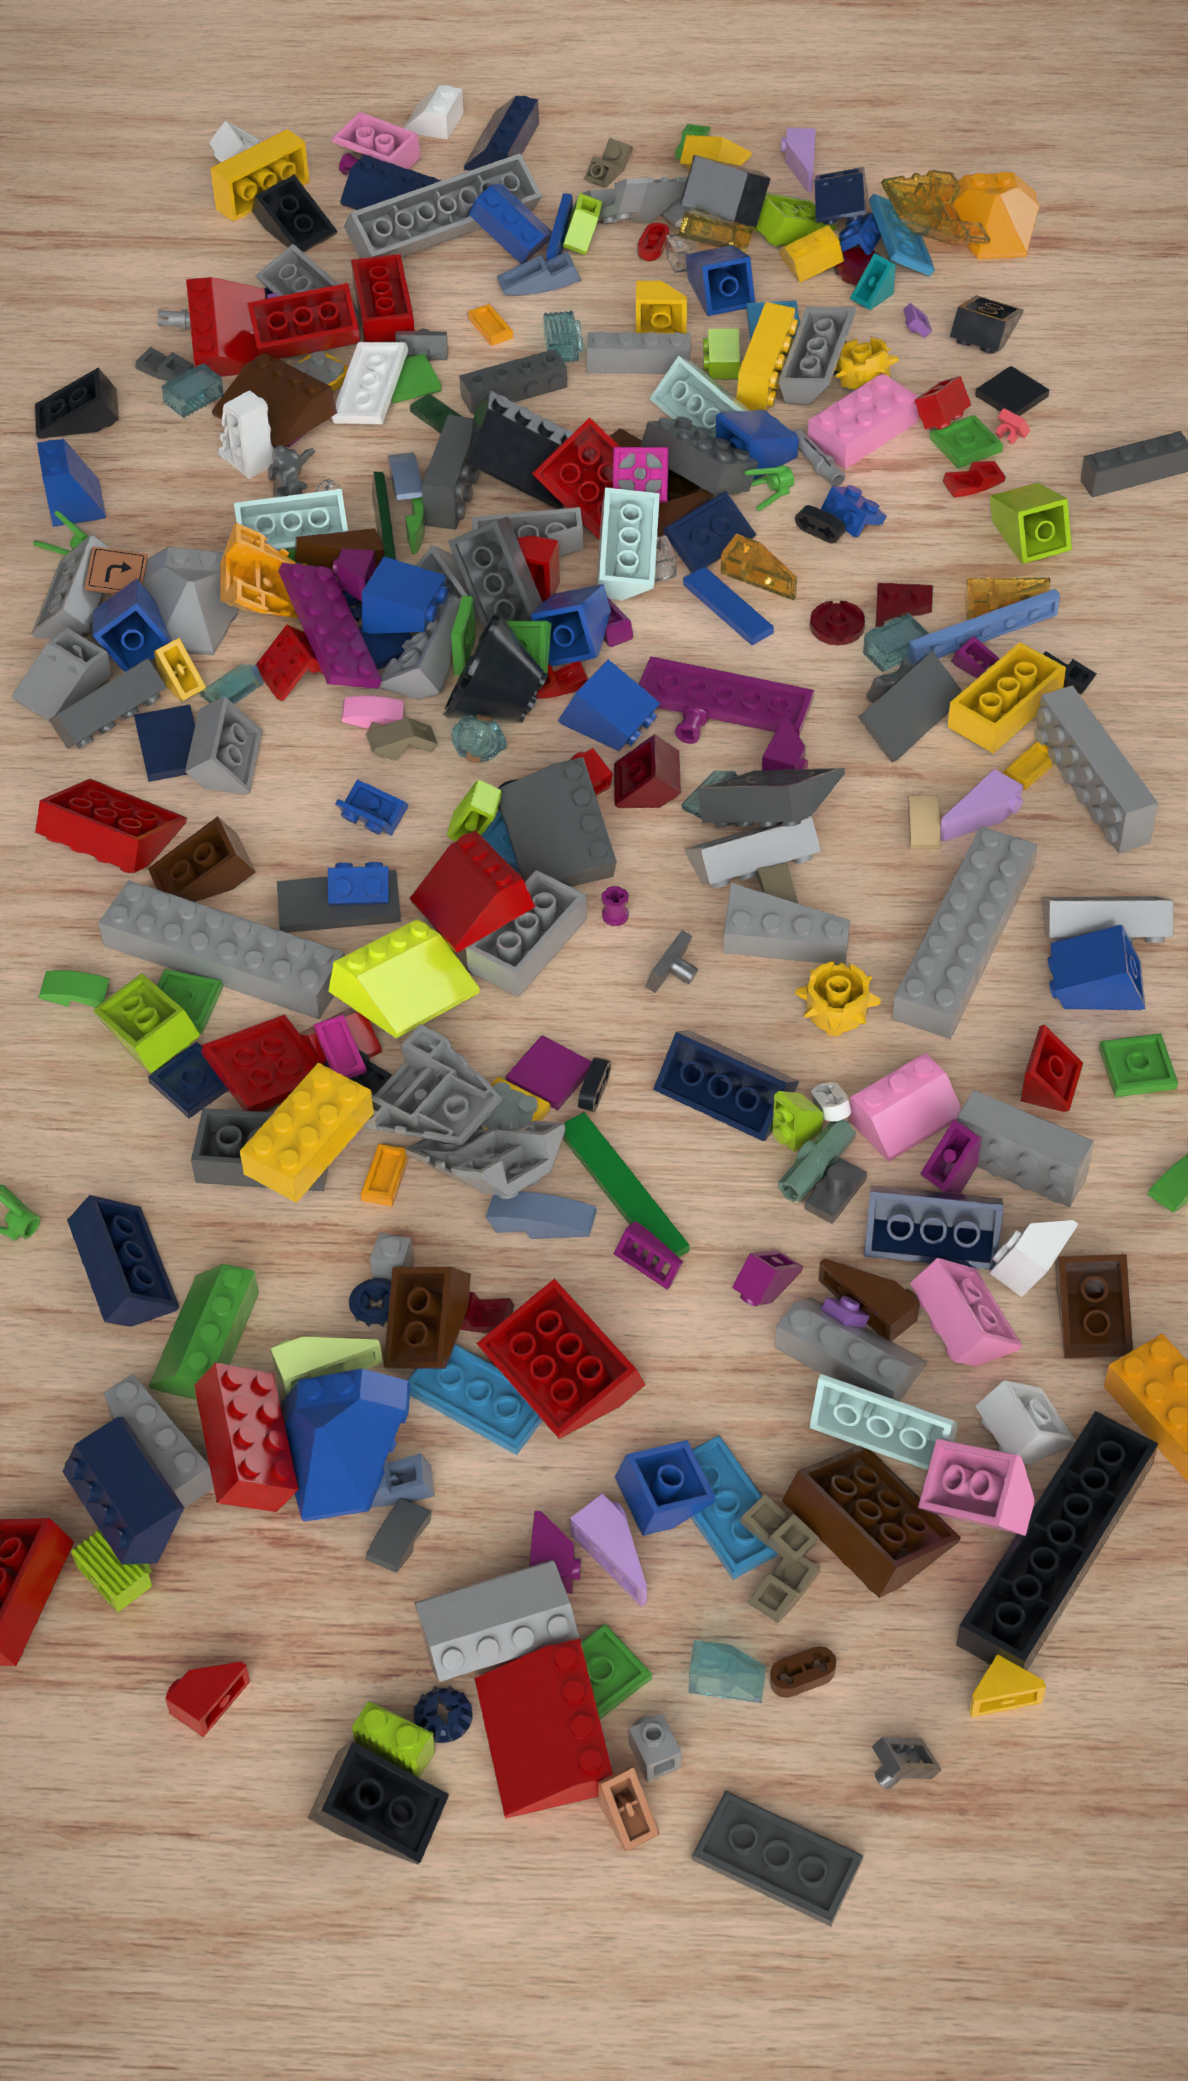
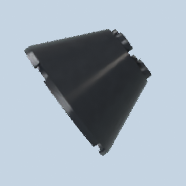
(498, 678)

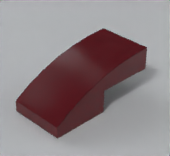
(486, 1314)

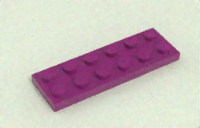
(329, 626)
(726, 695)

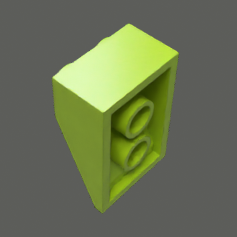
(787, 219)
(147, 1022)

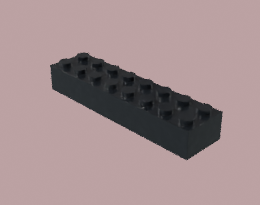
(1060, 1543)

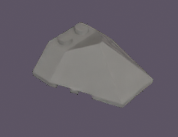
(638, 199)
(188, 597)
(433, 1093)
(496, 1159)

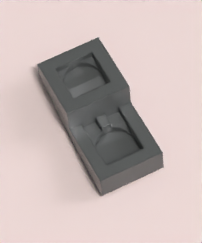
(161, 366)
(397, 1535)

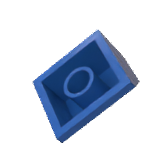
(663, 1486)

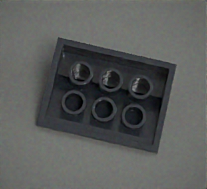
(513, 443)

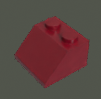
(647, 775)

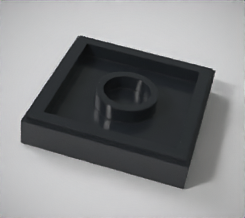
(1012, 391)

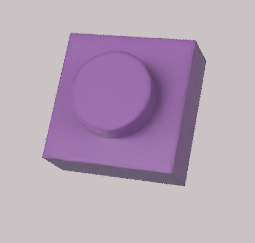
(917, 320)
(846, 1311)

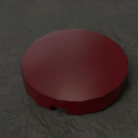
(854, 265)
(837, 623)

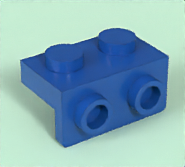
(862, 232)
(852, 509)
(373, 807)
(358, 884)

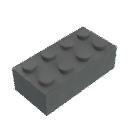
(700, 456)
(449, 477)
(219, 1143)

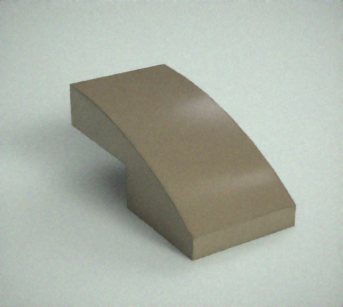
(777, 882)
(777, 1530)
(784, 1587)

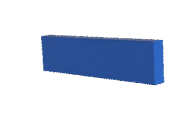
(559, 230)
(728, 605)

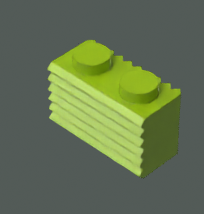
(722, 353)
(475, 810)
(114, 1581)
(394, 1738)

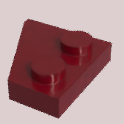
(899, 599)

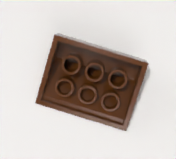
(293, 397)
(869, 1519)

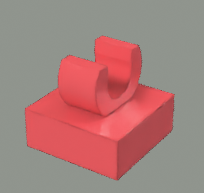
(1012, 423)

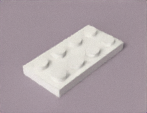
(370, 382)

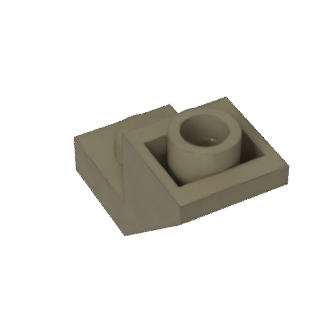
(611, 165)
(394, 737)

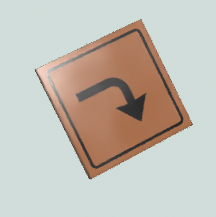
(114, 569)

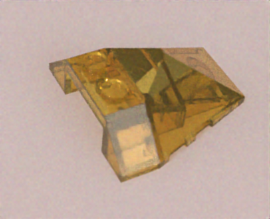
(928, 208)

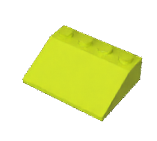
(402, 979)

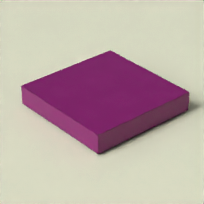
(549, 1072)

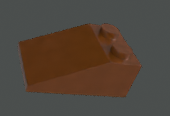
(203, 864)
(1094, 1305)
(425, 1316)

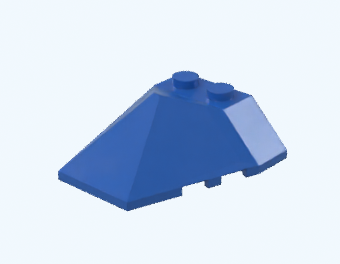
(341, 1437)

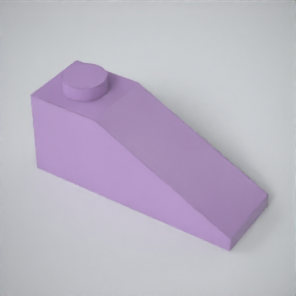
(799, 156)
(983, 806)
(606, 1536)

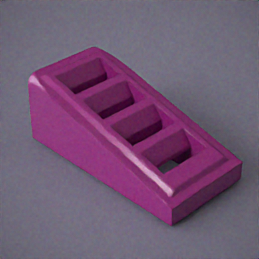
(618, 627)
(979, 652)
(634, 1257)

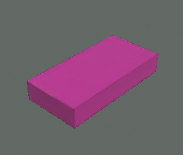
(339, 1047)

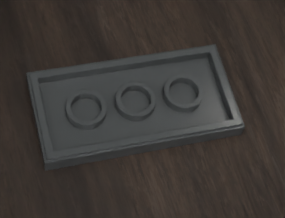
(910, 706)
(306, 908)
(778, 1858)

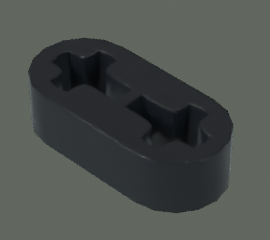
(820, 524)
(594, 1084)

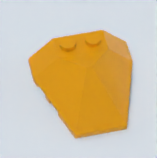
(1003, 207)
(251, 574)

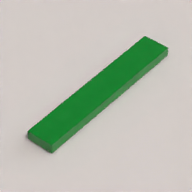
(620, 1183)

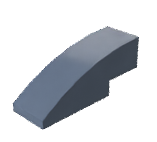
(539, 276)
(405, 476)
(541, 1216)
(405, 1479)

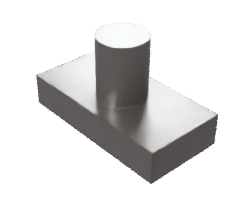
(431, 343)
(673, 963)
(835, 1190)
(903, 1759)

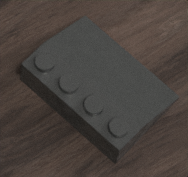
(767, 796)
(558, 825)

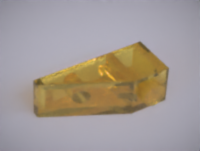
(715, 231)
(757, 566)
(990, 594)

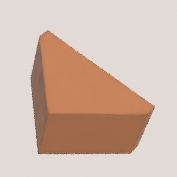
(627, 1808)

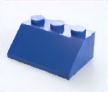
(510, 222)

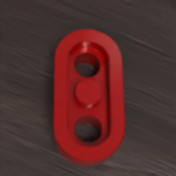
(652, 241)

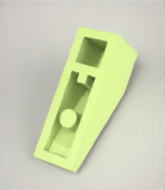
(322, 1356)

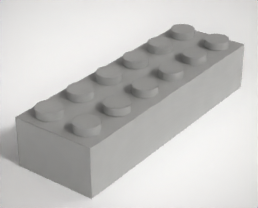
(1096, 769)

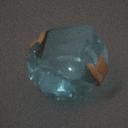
(478, 738)

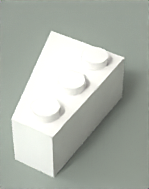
(246, 435)

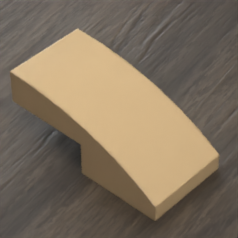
(924, 822)

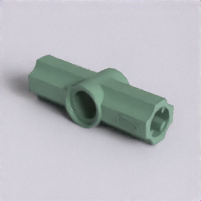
(815, 1160)

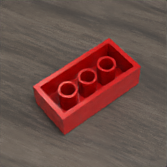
(382, 297)
(304, 322)
(245, 1437)

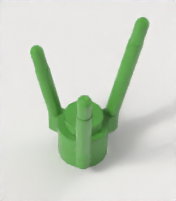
(779, 479)
(75, 541)
(19, 1218)

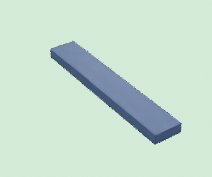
(986, 626)

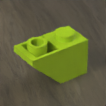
(582, 223)
(795, 1119)

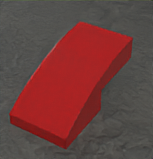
(976, 480)
(563, 681)

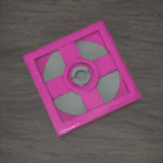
(642, 470)

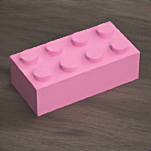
(864, 420)

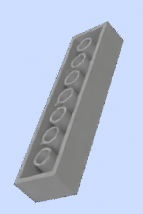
(435, 211)
(964, 932)
(220, 947)

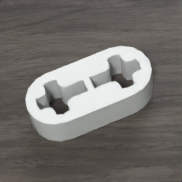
(832, 1101)

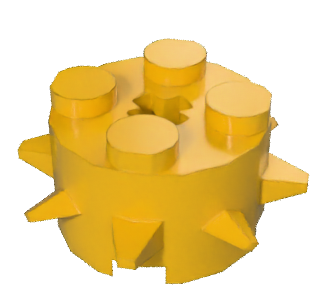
(863, 362)
(837, 997)

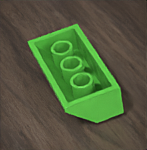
(206, 1328)

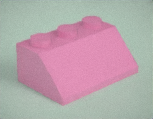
(379, 140)
(905, 1107)
(964, 1313)
(978, 1487)

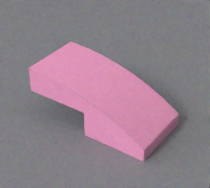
(367, 709)

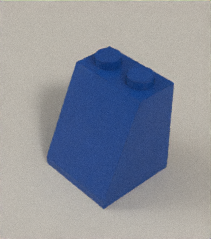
(721, 279)
(760, 436)
(69, 484)
(401, 598)
(576, 622)
(130, 626)
(610, 708)
(1097, 971)

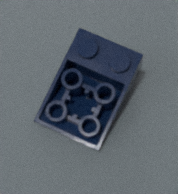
(841, 195)

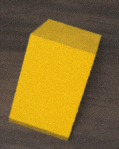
(178, 670)
(1006, 1688)

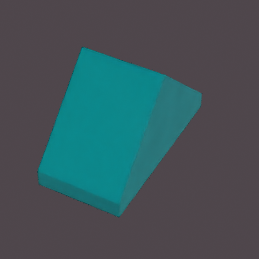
(875, 283)

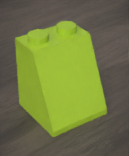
(1032, 521)

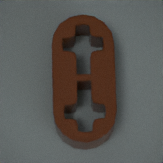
(802, 1670)

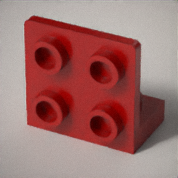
(287, 661)

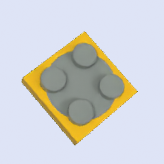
(324, 368)
(516, 1106)

